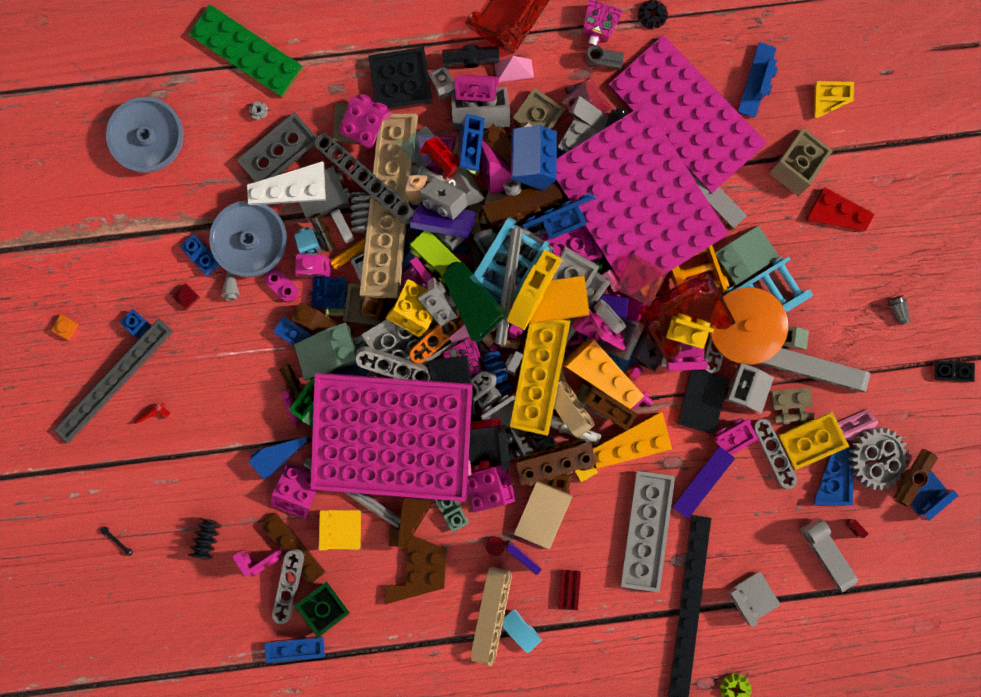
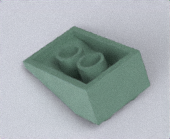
(745, 256)
(326, 351)

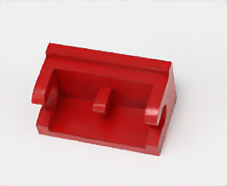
(442, 156)

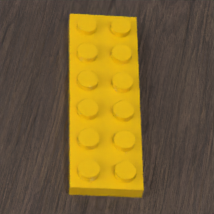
(540, 376)

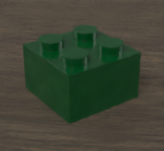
(321, 610)

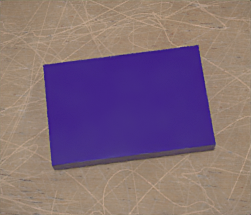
(432, 221)
(523, 558)

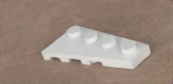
(291, 187)

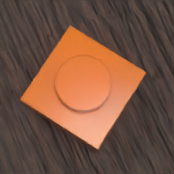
(65, 327)

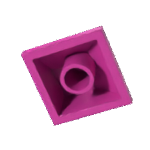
(493, 169)

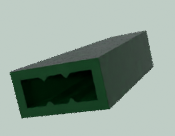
(475, 304)

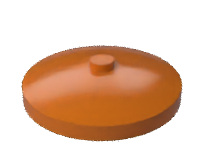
(758, 329)

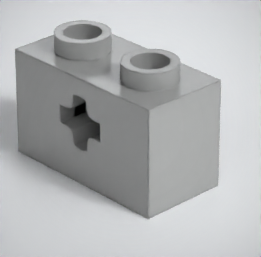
(443, 199)

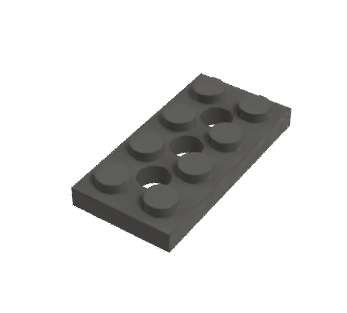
(278, 137)

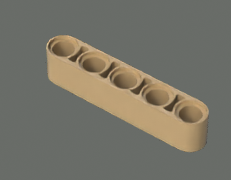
(572, 410)
(491, 616)

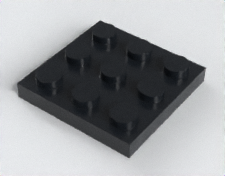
(401, 78)

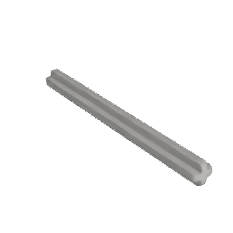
(509, 283)
(369, 503)

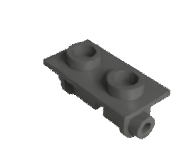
(516, 445)

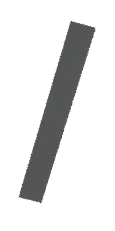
(113, 380)

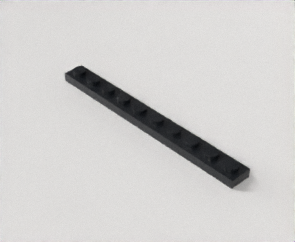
(689, 606)

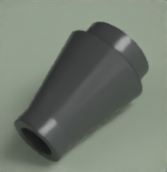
(900, 309)

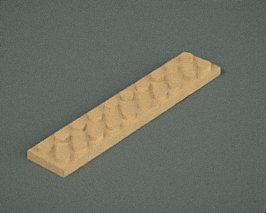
(384, 232)

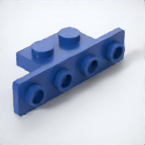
(758, 80)
(562, 220)

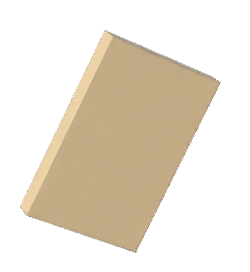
(543, 515)

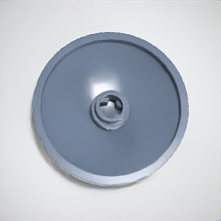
(144, 135)
(248, 239)

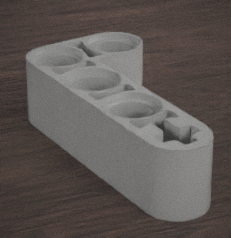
(393, 363)
(818, 537)

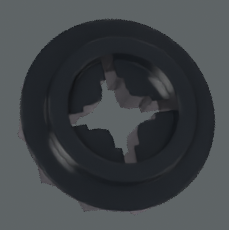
(656, 21)

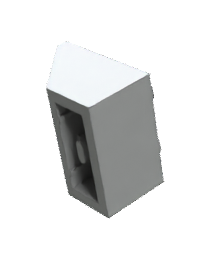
(749, 388)

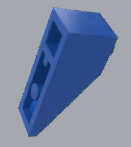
(470, 142)
(271, 458)

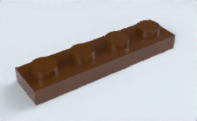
(286, 541)

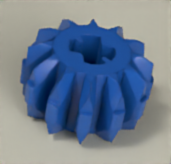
(494, 363)

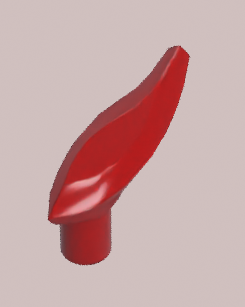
(152, 411)

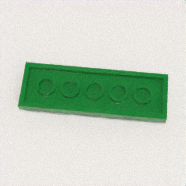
(245, 50)

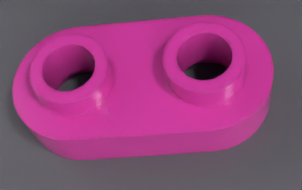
(281, 285)

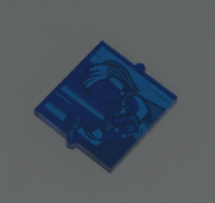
(328, 293)

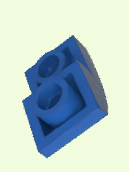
(200, 255)
(135, 324)

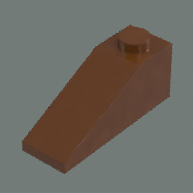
(313, 319)
(411, 517)

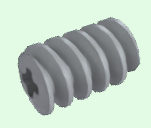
(361, 211)

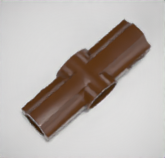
(909, 487)

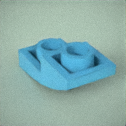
(522, 633)

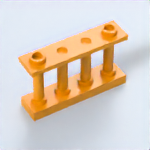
(679, 275)

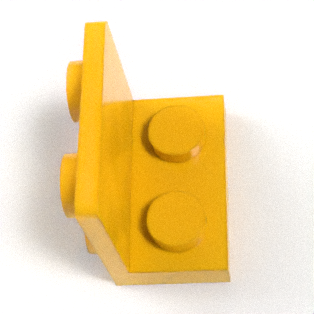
(409, 311)
(688, 331)
(340, 529)

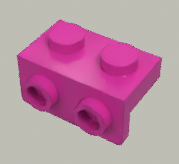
(736, 437)

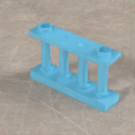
(499, 246)
(799, 295)

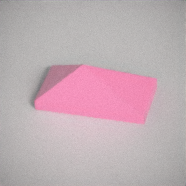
(514, 69)
(857, 424)

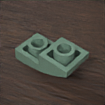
(452, 513)

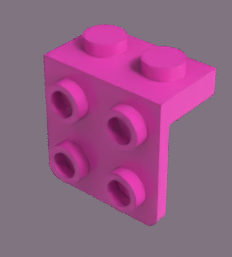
(363, 119)

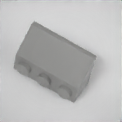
(493, 112)

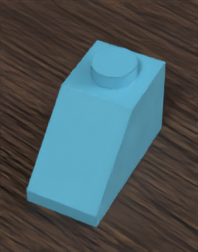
(307, 242)

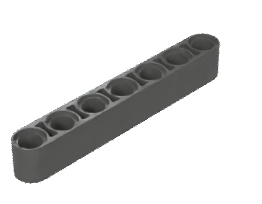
(358, 172)

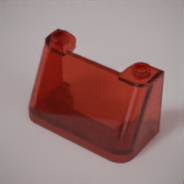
(506, 21)
(695, 298)

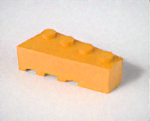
(598, 369)
(637, 442)

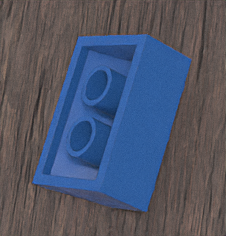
(534, 156)

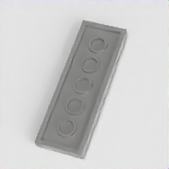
(647, 531)

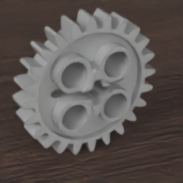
(875, 441)

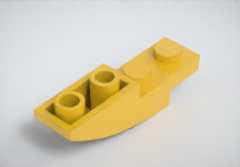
(533, 289)

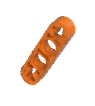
(442, 338)

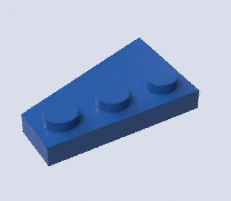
(836, 481)

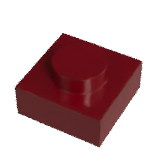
(185, 296)

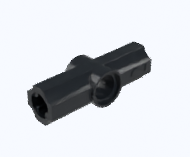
(470, 56)

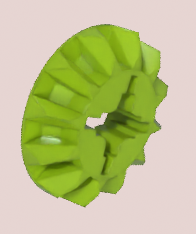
(731, 681)

